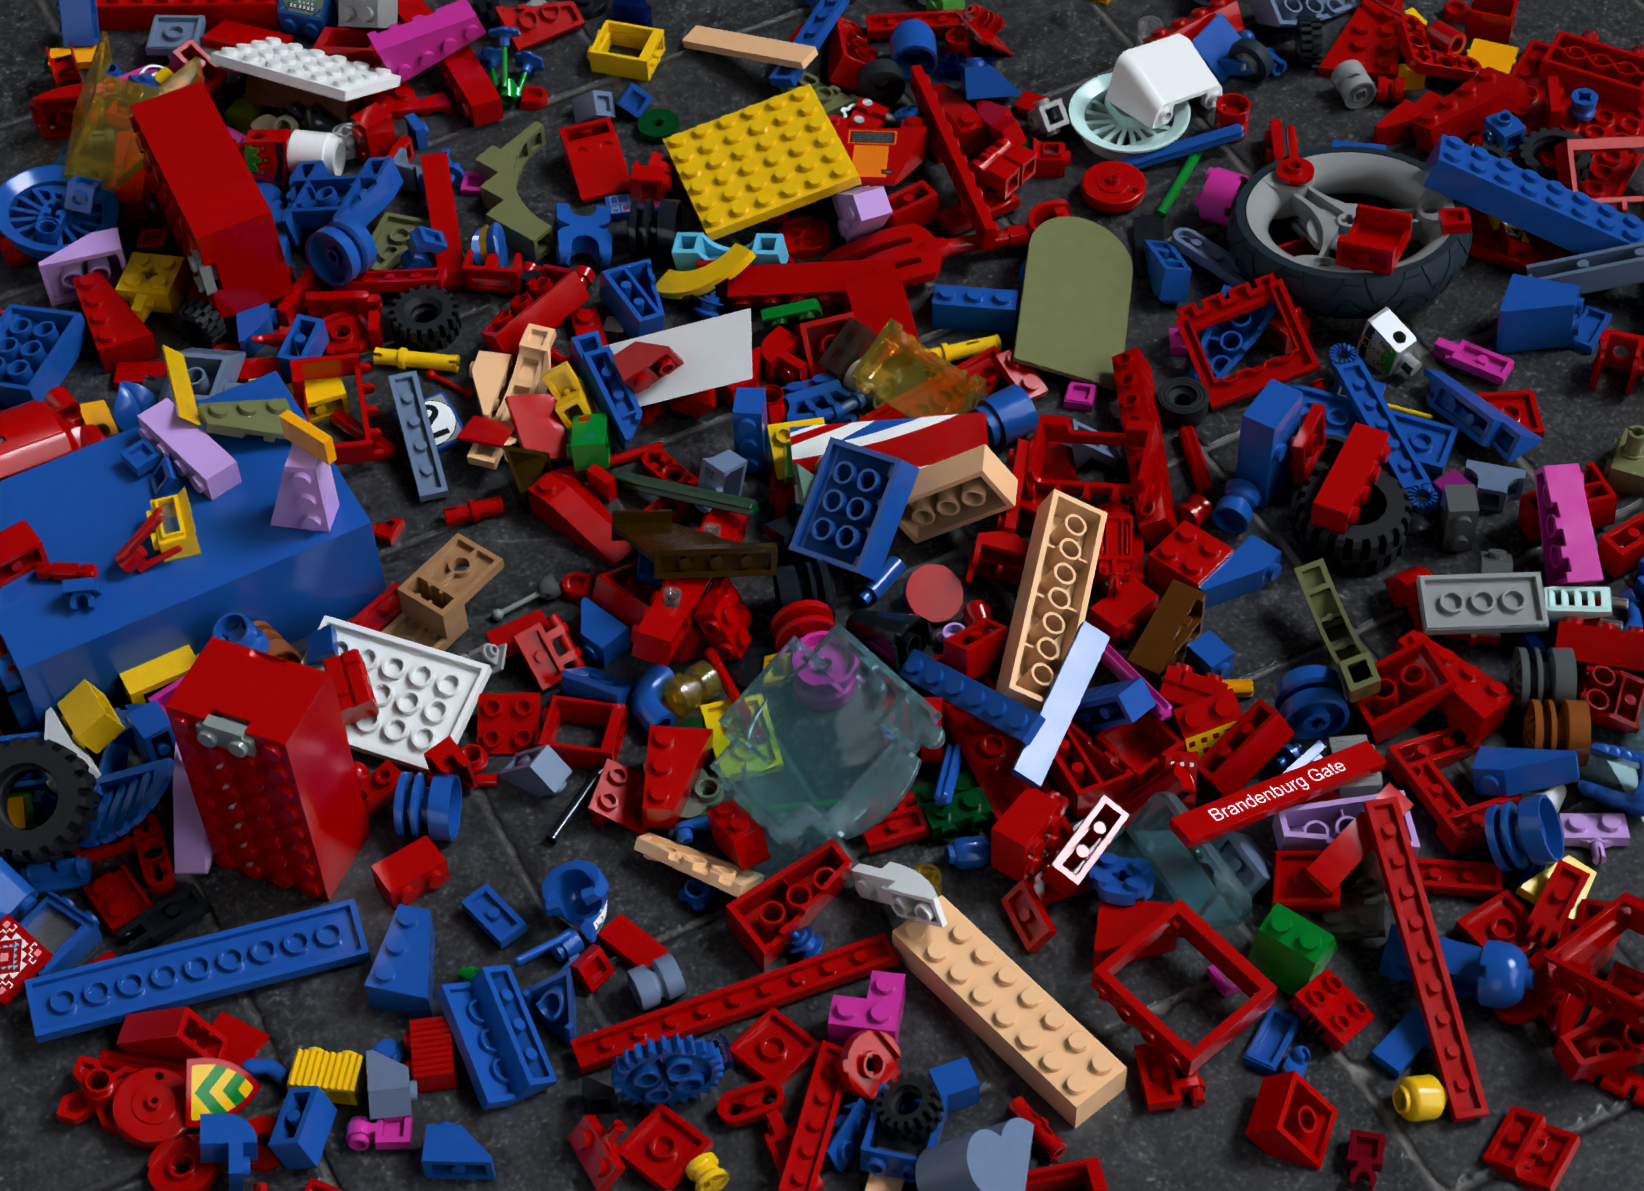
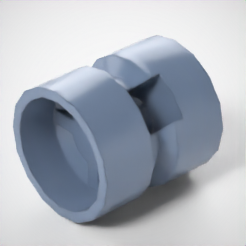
(655, 982)

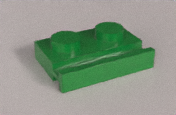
(791, 313)

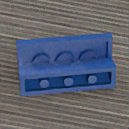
(496, 1037)

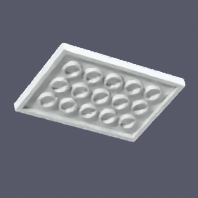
(306, 69)
(418, 694)

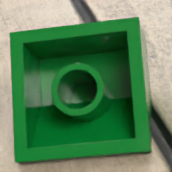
(1290, 949)

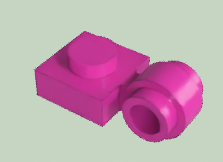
(388, 1133)

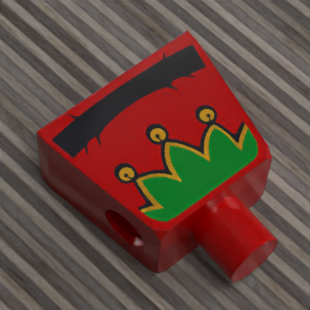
(267, 154)

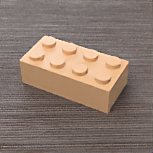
(958, 494)

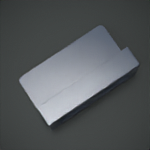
(1246, 860)

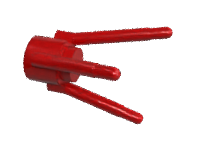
(133, 554)

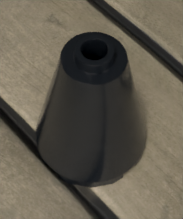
(890, 634)

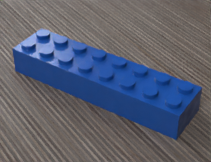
(1527, 199)

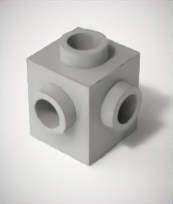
(1047, 117)

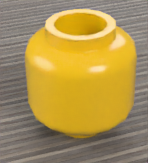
(1419, 1098)

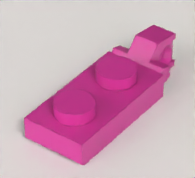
(1474, 360)

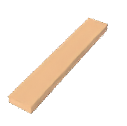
(750, 47)

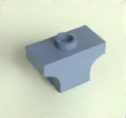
(1495, 483)

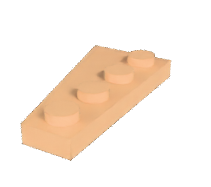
(698, 864)

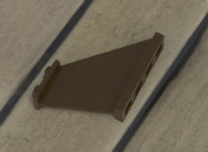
(690, 552)

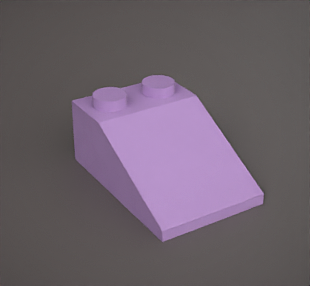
(92, 253)

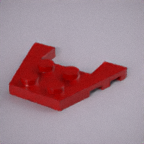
(403, 101)

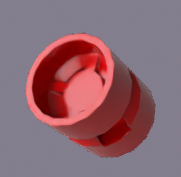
(1230, 110)

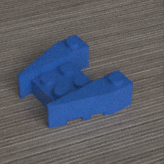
(320, 198)

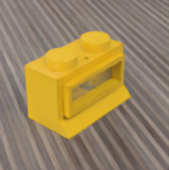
(177, 526)

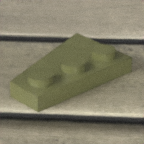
(391, 238)

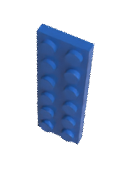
(1428, 438)

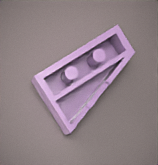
(861, 211)
(305, 493)

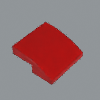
(1531, 1150)

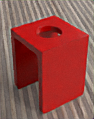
(1491, 20)

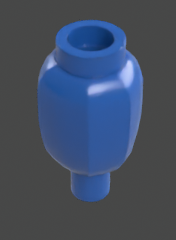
(968, 853)

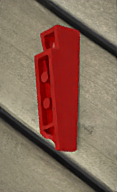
(1567, 1009)

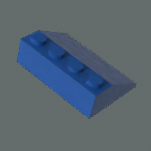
(37, 350)
(854, 508)

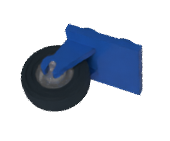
(1230, 54)

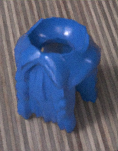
(1633, 803)

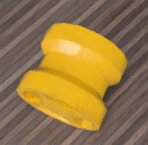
(706, 1173)

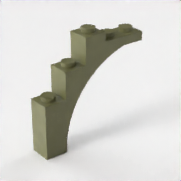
(500, 195)
(1336, 632)

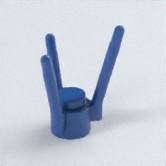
(563, 947)

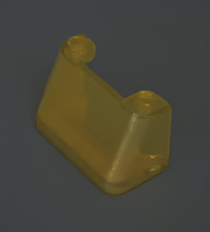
(915, 377)

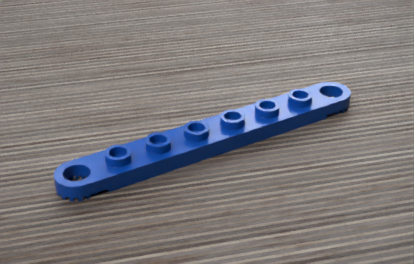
(1375, 412)

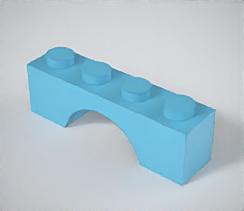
(696, 246)

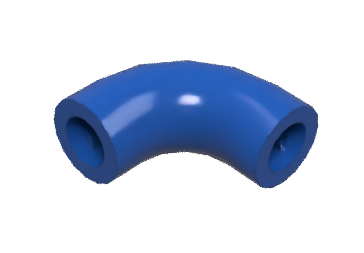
(647, 698)

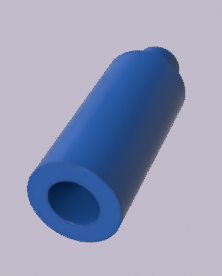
(872, 591)

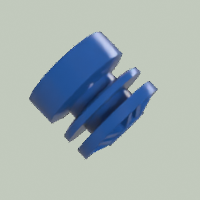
(421, 805)
(1524, 833)

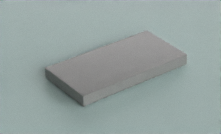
(1482, 603)

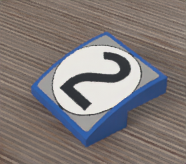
(443, 421)

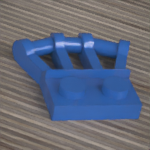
(819, 391)

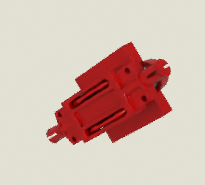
(1120, 550)

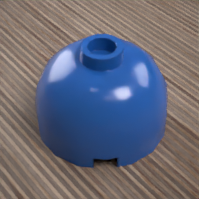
(1504, 975)

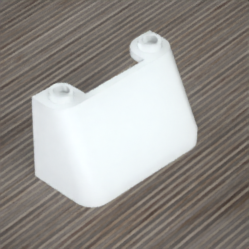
(1158, 76)

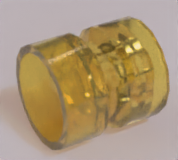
(695, 687)

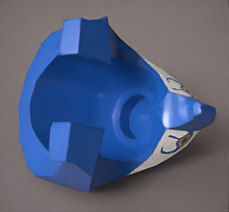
(577, 896)

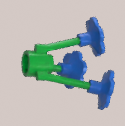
(491, 58)

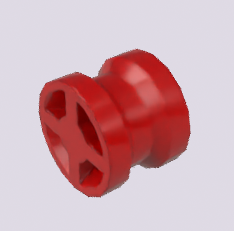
(1195, 510)

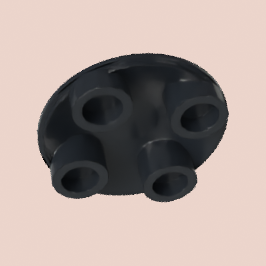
(751, 663)

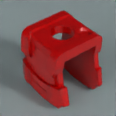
(1605, 356)

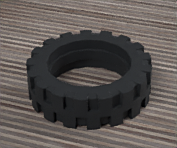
(1545, 141)

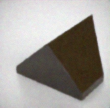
(523, 470)

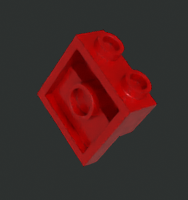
(725, 619)

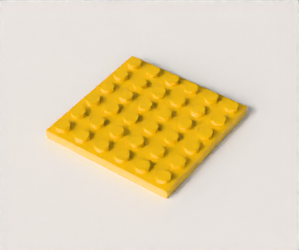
(761, 162)

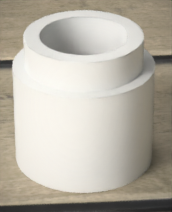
(316, 145)

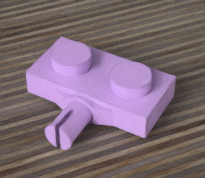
(1595, 832)

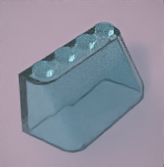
(1193, 874)

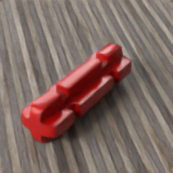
(65, 570)

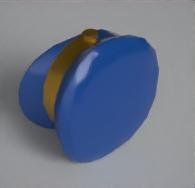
(487, 241)

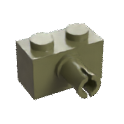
(1627, 468)

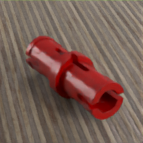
(473, 510)
(1043, 1135)

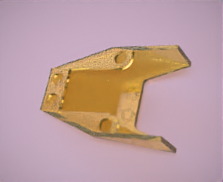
(100, 134)

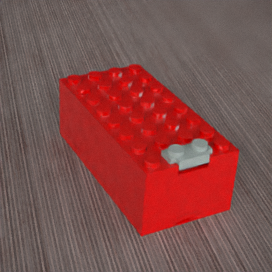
(210, 200)
(270, 767)

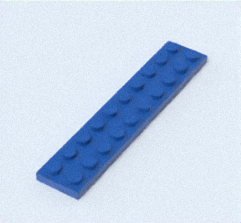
(196, 970)

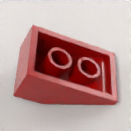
(1410, 686)

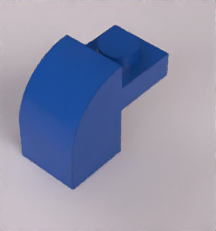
(230, 1140)

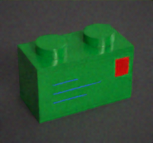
(589, 441)

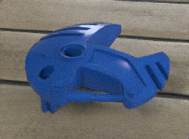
(123, 792)

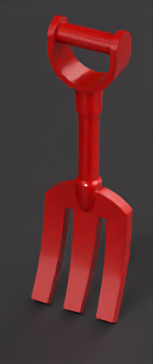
(921, 254)

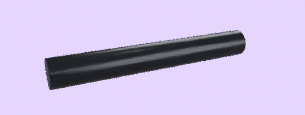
(574, 807)

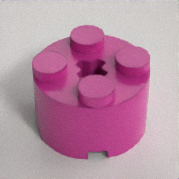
(1219, 194)

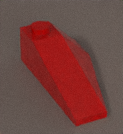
(848, 54)
(965, 123)
(577, 514)

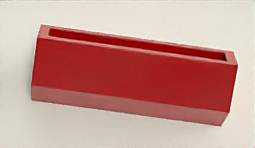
(1172, 779)

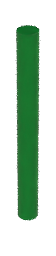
(1178, 184)

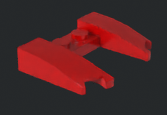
(1419, 765)

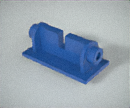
(58, 876)
(851, 1129)

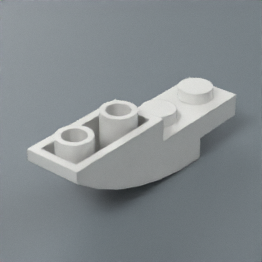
(901, 888)

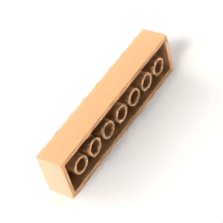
(1050, 596)
(1011, 1014)

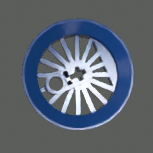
(40, 226)

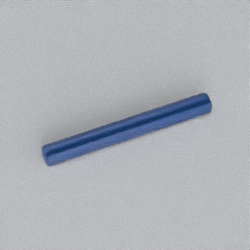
(1186, 146)

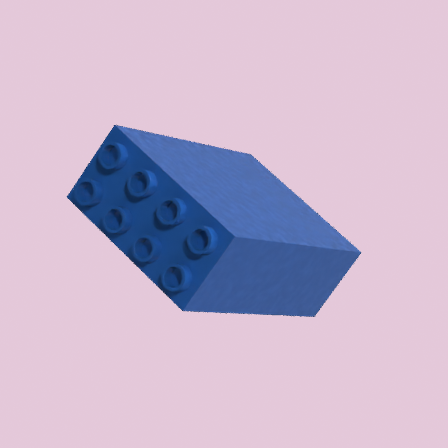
(94, 504)

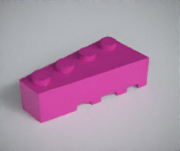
(427, 39)
(1566, 527)

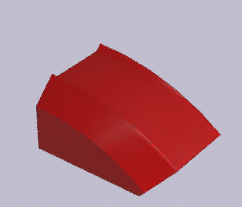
(54, 111)

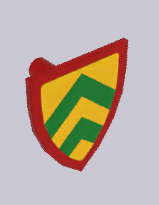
(215, 1088)

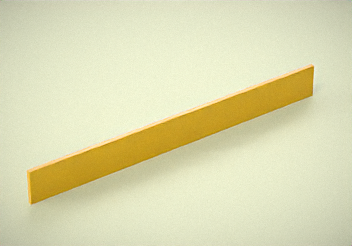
(181, 385)

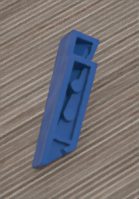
(606, 386)
(1478, 417)

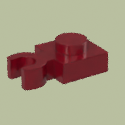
(1365, 1156)

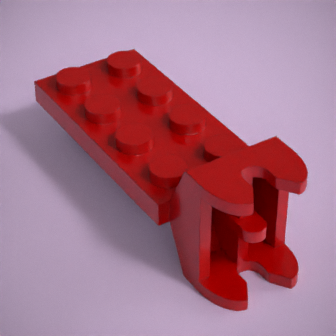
(1002, 552)

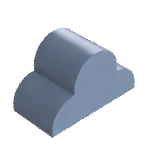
(979, 1161)

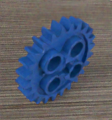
(685, 1062)

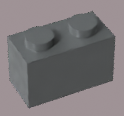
(1457, 517)

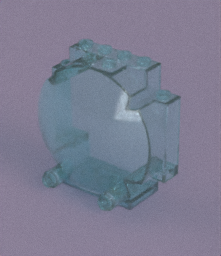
(824, 741)

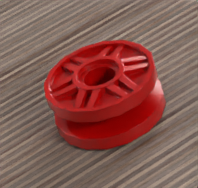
(799, 620)

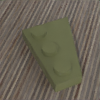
(830, 97)
(244, 418)

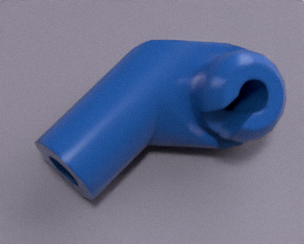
(686, 829)
(1296, 1060)
(266, 1067)

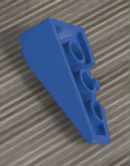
(1230, 340)

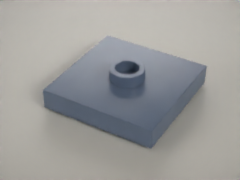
(172, 31)

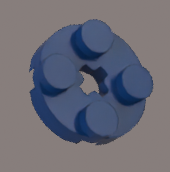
(1121, 879)

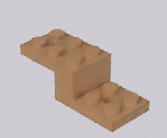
(437, 594)

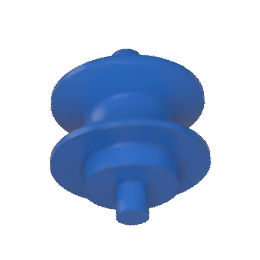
(708, 305)
(805, 943)

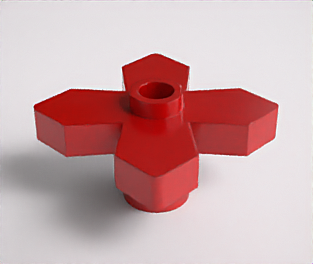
(95, 1094)

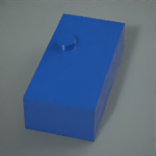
(1266, 438)

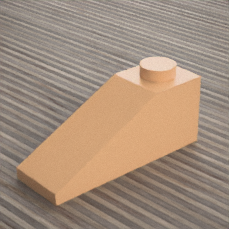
(491, 379)

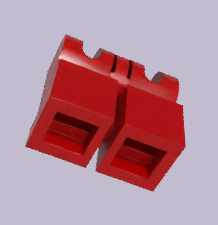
(1003, 167)

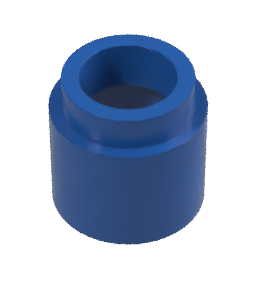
(914, 45)
(1008, 415)

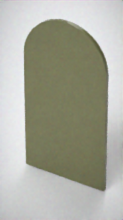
(1074, 301)

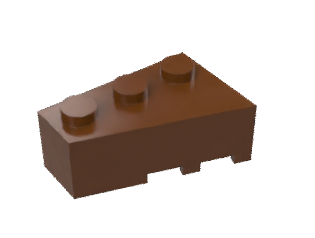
(1168, 632)

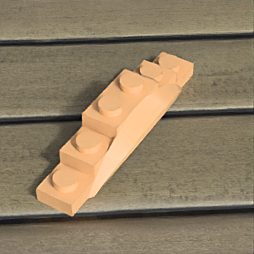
(531, 363)

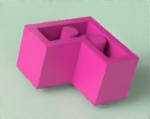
(878, 1012)

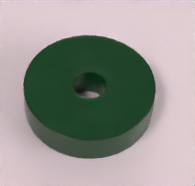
(657, 125)

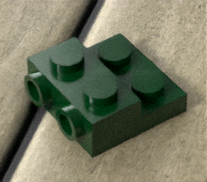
(966, 813)

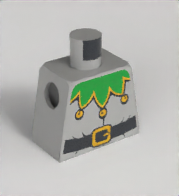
(1388, 344)

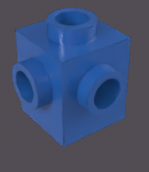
(1503, 130)

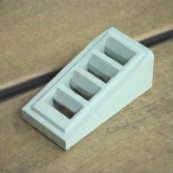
(1566, 594)

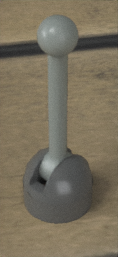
(546, 589)

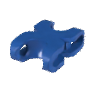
(582, 235)

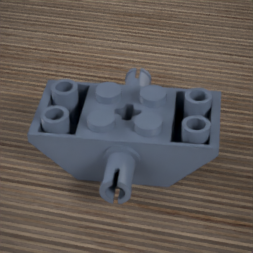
(209, 373)

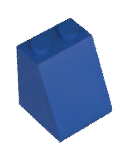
(1538, 314)

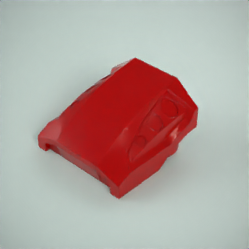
(1612, 697)

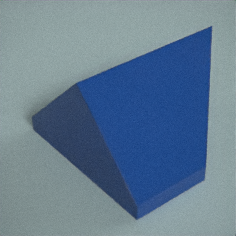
(554, 1004)

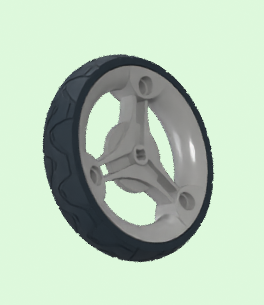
(1317, 280)

